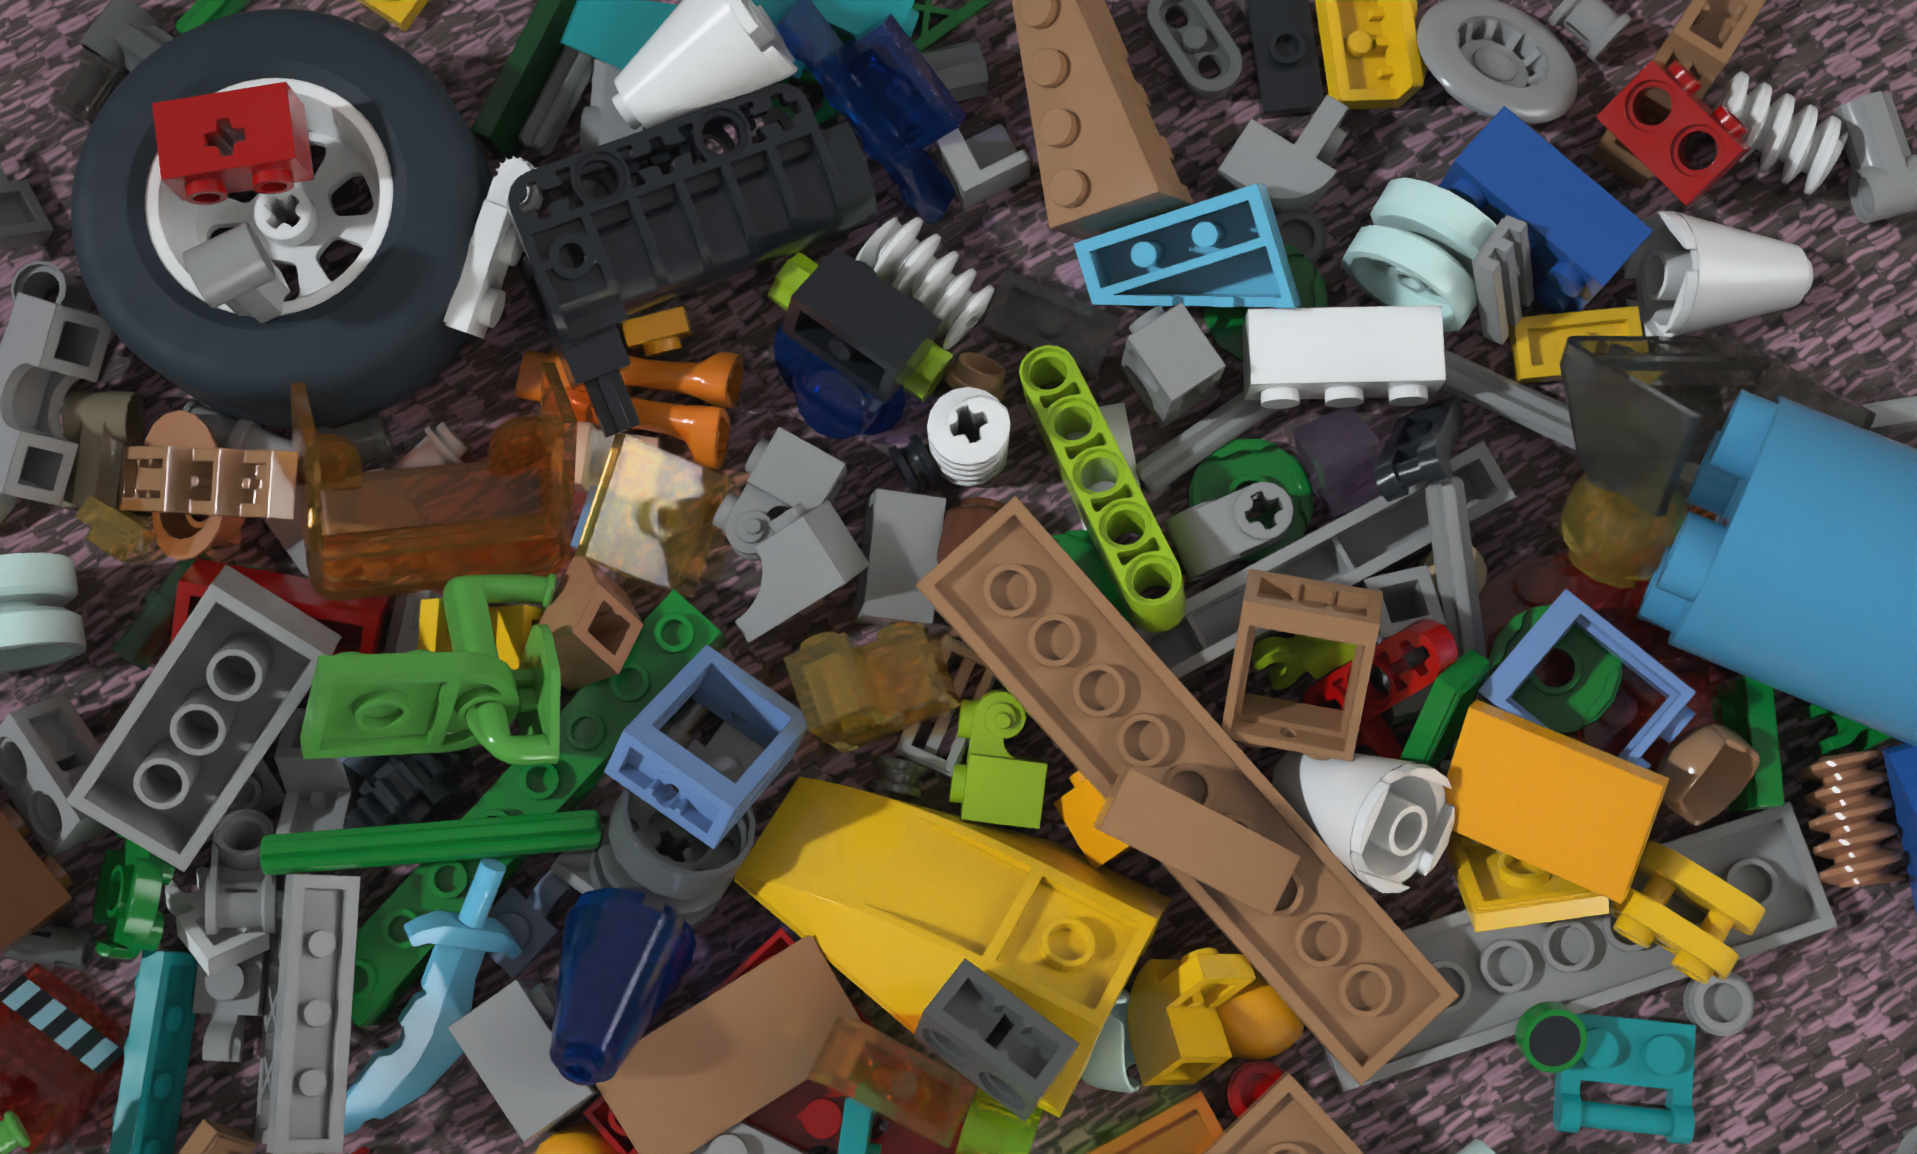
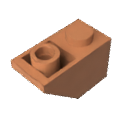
(590, 625)

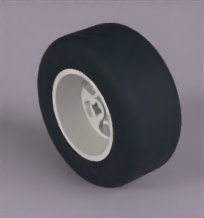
(350, 340)

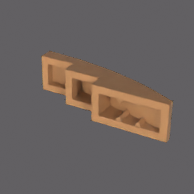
(1702, 44)
(208, 481)

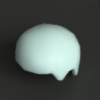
(1113, 1053)

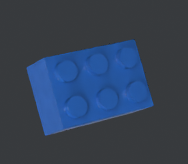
(1573, 224)

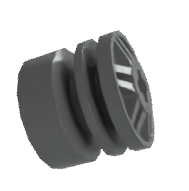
(665, 861)

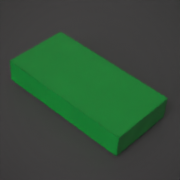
(1446, 710)

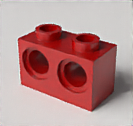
(1663, 145)

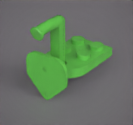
(445, 698)

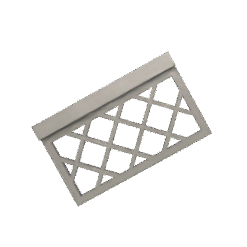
(308, 1015)

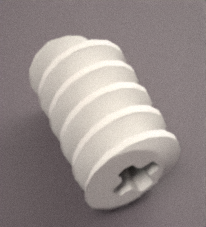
(1784, 136)
(920, 275)
(984, 420)

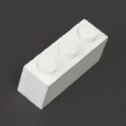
(1343, 355)

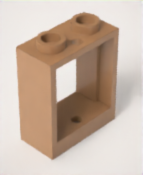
(1315, 611)

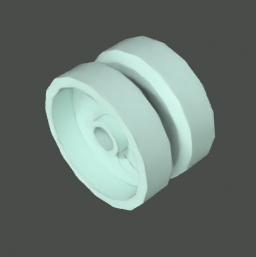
(1420, 250)
(32, 619)

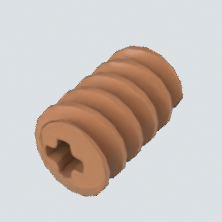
(1851, 820)

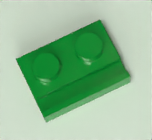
(1750, 712)

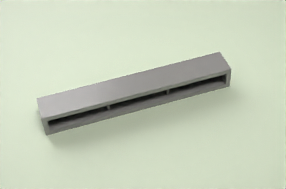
(1341, 552)

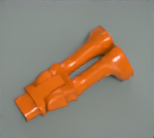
(701, 427)

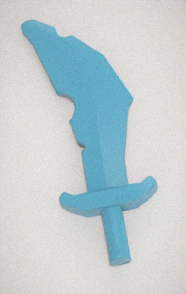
(425, 1043)

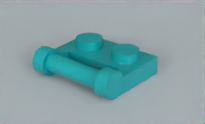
(1634, 1055)

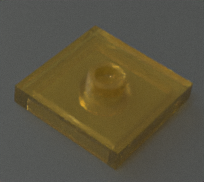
(653, 516)

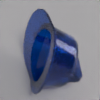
(828, 398)

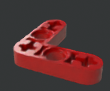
(1402, 679)

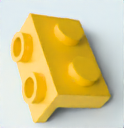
(1370, 51)

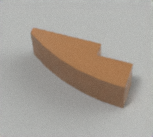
(1196, 840)

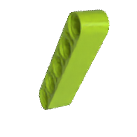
(1107, 512)

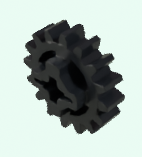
(411, 789)

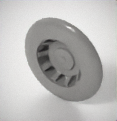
(1497, 58)

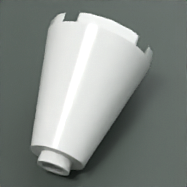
(701, 59)
(1711, 274)
(1371, 813)

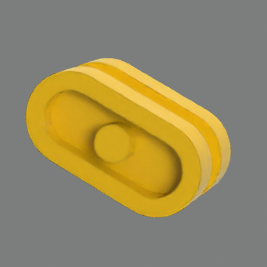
(1696, 950)

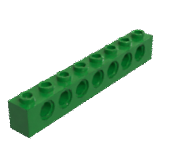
(588, 735)

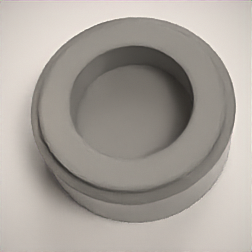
(1719, 1006)

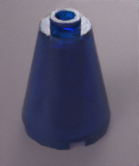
(613, 979)

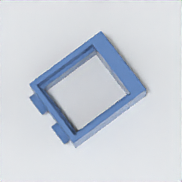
(1544, 637)
(706, 799)

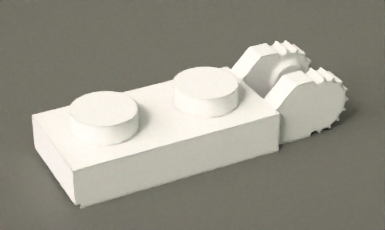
(492, 248)

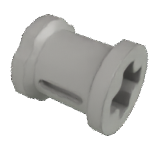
(1591, 24)

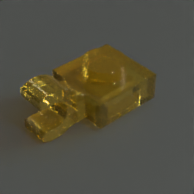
(115, 530)

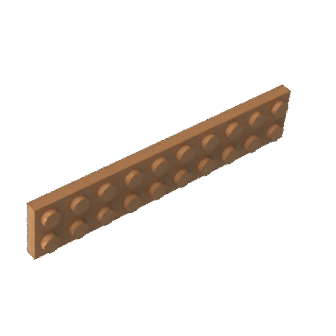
(1120, 706)

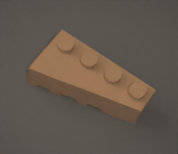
(1091, 121)

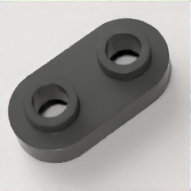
(1196, 43)

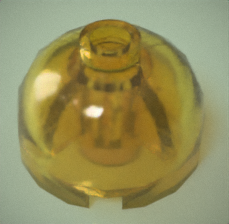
(1614, 536)

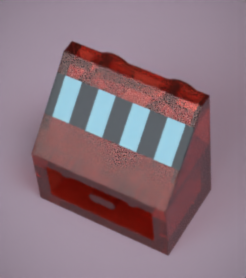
(54, 1056)

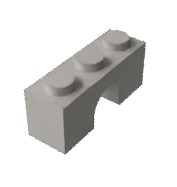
(39, 360)

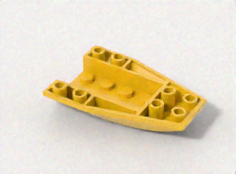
(916, 890)

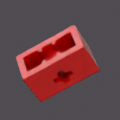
(255, 126)

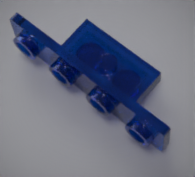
(886, 97)

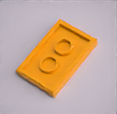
(1552, 800)

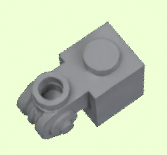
(780, 478)

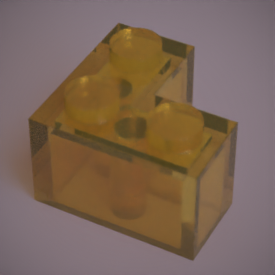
(870, 690)

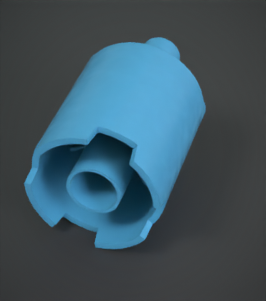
(1803, 566)

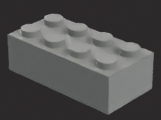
(203, 718)

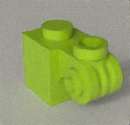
(994, 782)

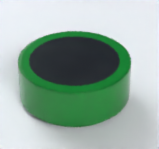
(1551, 1037)

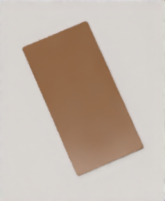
(728, 1053)

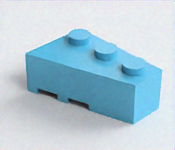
(1197, 255)

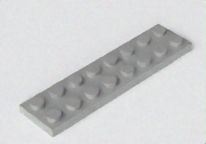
(1589, 962)

